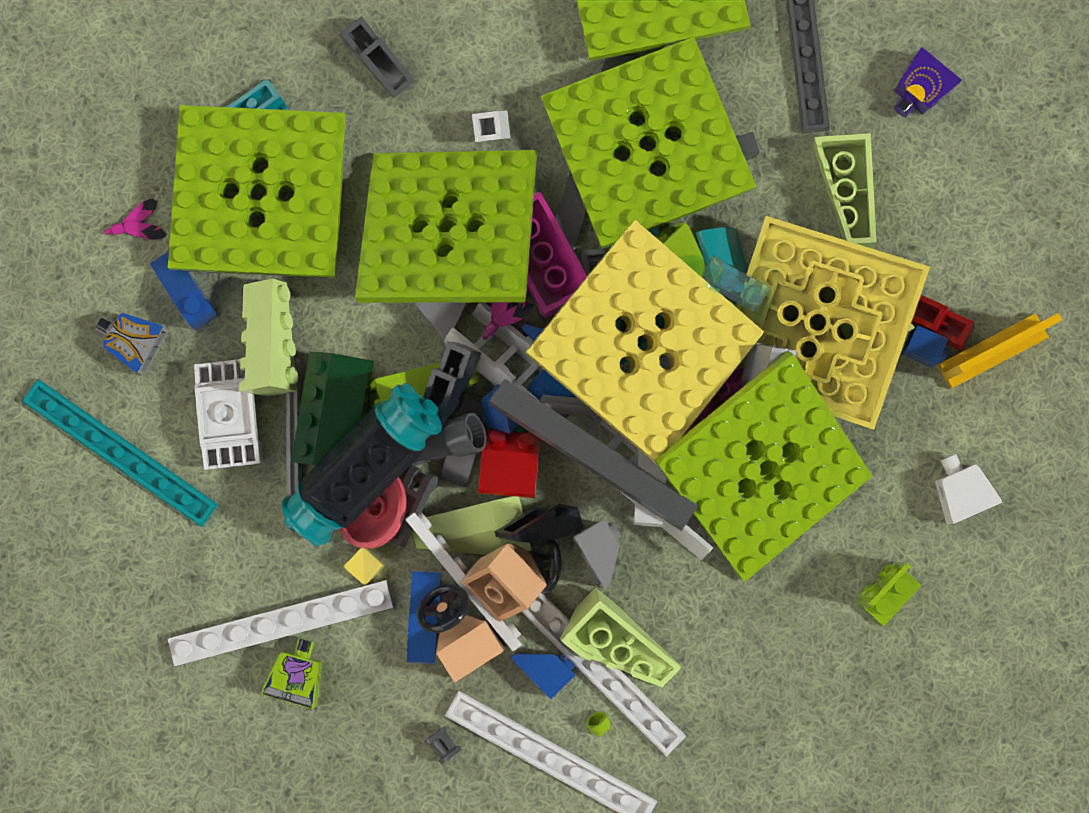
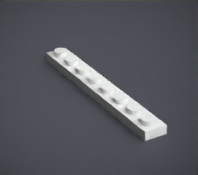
(280, 623)

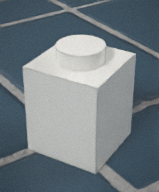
(491, 126)

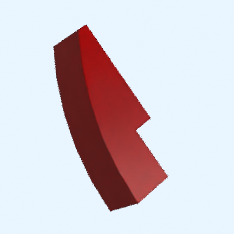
(943, 322)

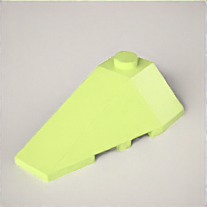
(473, 527)
(608, 635)

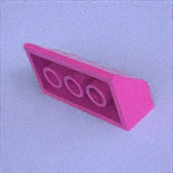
(552, 264)

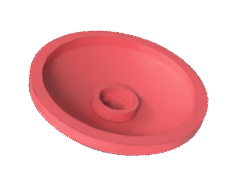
(378, 527)

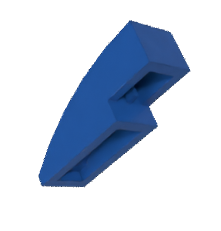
(420, 643)

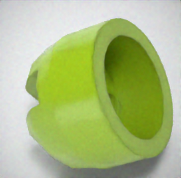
(596, 728)

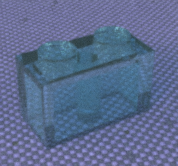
(735, 283)

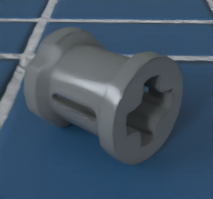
(451, 748)

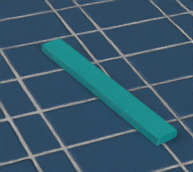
(120, 453)

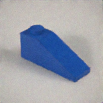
(185, 293)

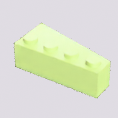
(849, 183)
(268, 340)

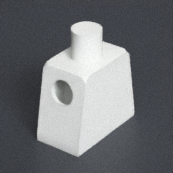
(964, 491)

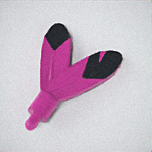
(133, 223)
(502, 317)

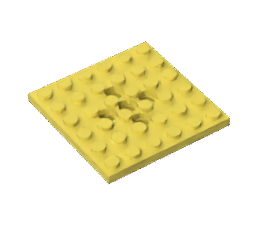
(871, 293)
(701, 339)

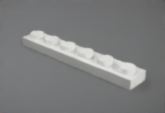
(456, 569)

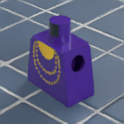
(924, 84)

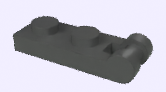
(414, 500)

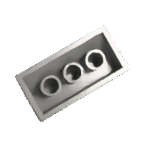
(599, 550)

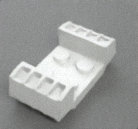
(225, 416)

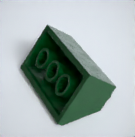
(330, 404)

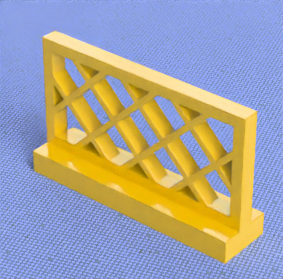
(996, 349)

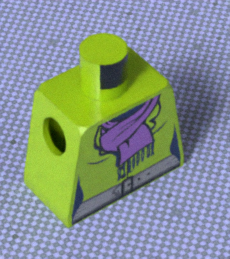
(295, 676)

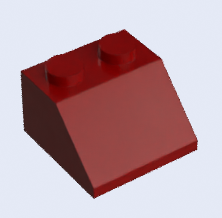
(509, 464)

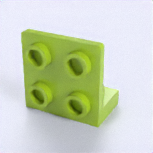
(889, 592)

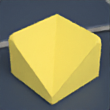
(364, 566)

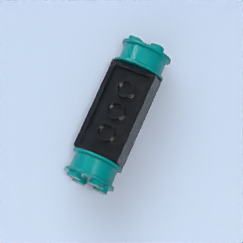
(361, 465)

